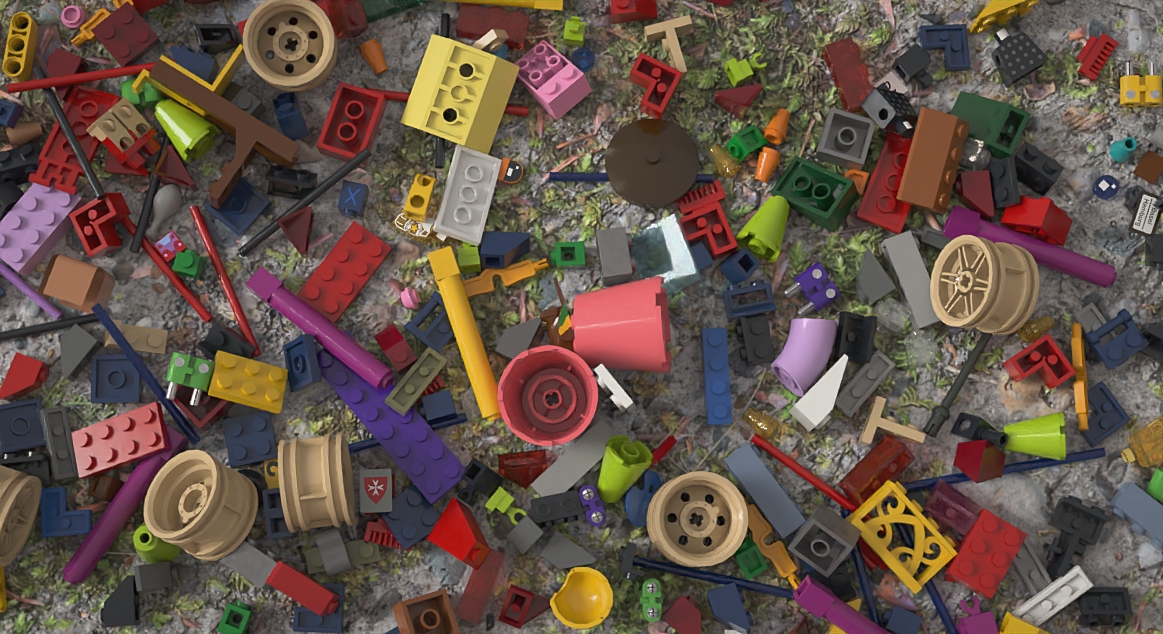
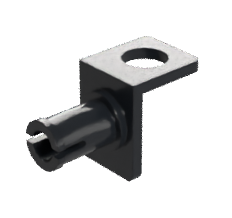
(979, 430)

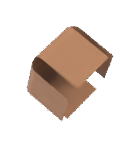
(76, 283)

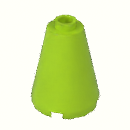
(187, 130)
(766, 230)
(1038, 436)
(621, 467)
(153, 549)

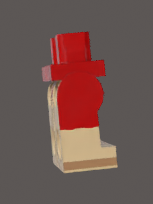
(124, 132)

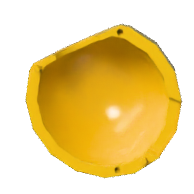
(583, 599)

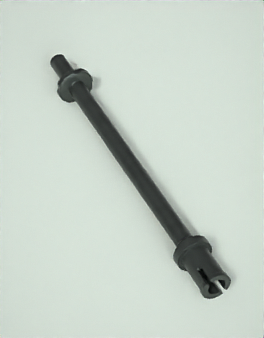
(941, 412)

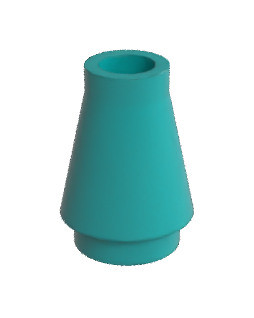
(1123, 149)

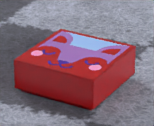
(169, 245)

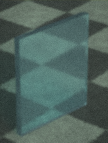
(666, 253)

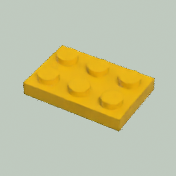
(248, 382)

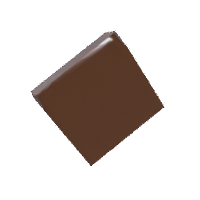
(1149, 167)
(105, 487)

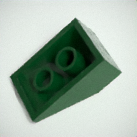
(816, 193)

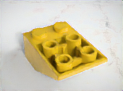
(1001, 12)

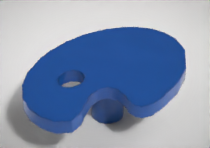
(639, 500)

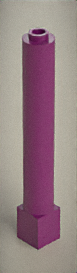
(967, 222)
(276, 295)
(120, 510)
(822, 603)

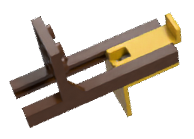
(205, 100)

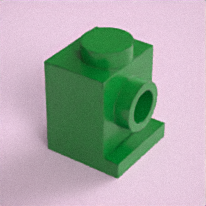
(575, 249)
(189, 264)
(228, 625)

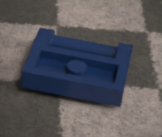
(440, 329)
(1121, 346)

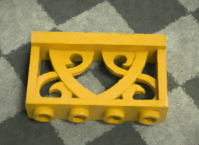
(906, 569)

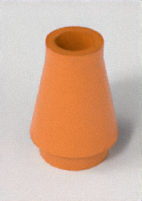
(374, 55)
(777, 128)
(767, 163)

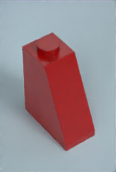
(460, 535)
(303, 588)

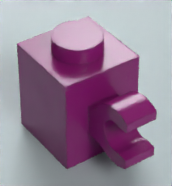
(977, 621)

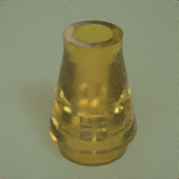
(724, 161)
(1035, 328)
(760, 422)

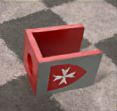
(376, 490)

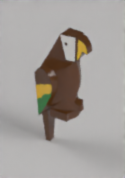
(559, 322)

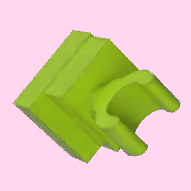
(574, 32)
(741, 71)
(469, 259)
(501, 501)

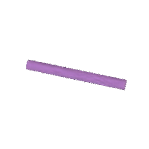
(30, 292)

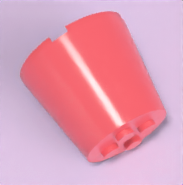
(624, 326)
(532, 379)

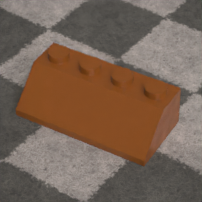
(933, 160)

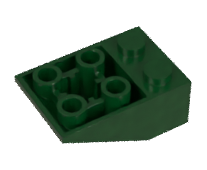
(991, 122)

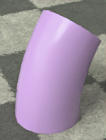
(805, 354)

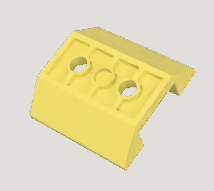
(476, 99)

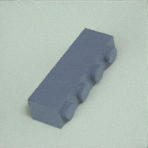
(764, 491)
(1140, 511)

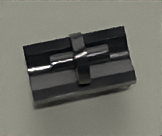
(1061, 553)

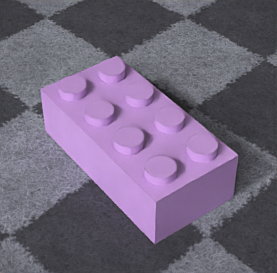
(36, 226)

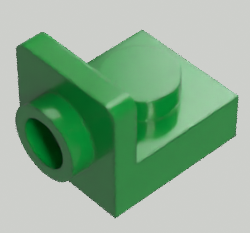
(746, 143)
(750, 558)

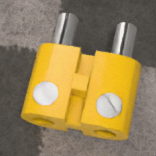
(1139, 90)

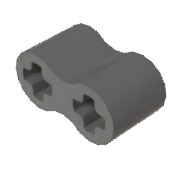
(333, 551)

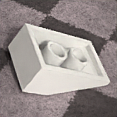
(816, 404)

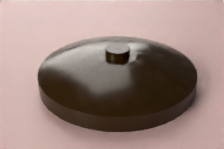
(651, 163)

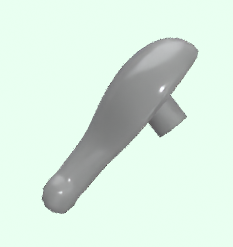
(165, 204)

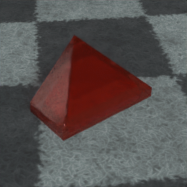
(523, 467)

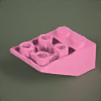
(552, 79)

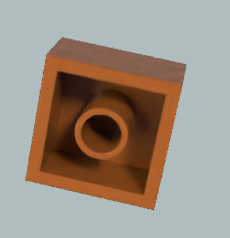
(426, 614)

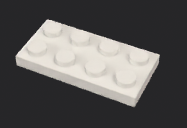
(467, 195)
(609, 384)

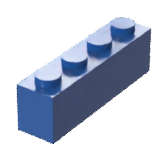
(716, 377)

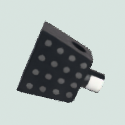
(1016, 56)
(890, 111)

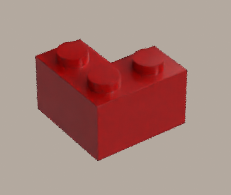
(659, 81)
(1038, 218)
(96, 221)
(712, 227)
(1043, 358)

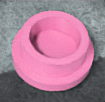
(73, 16)
(410, 298)

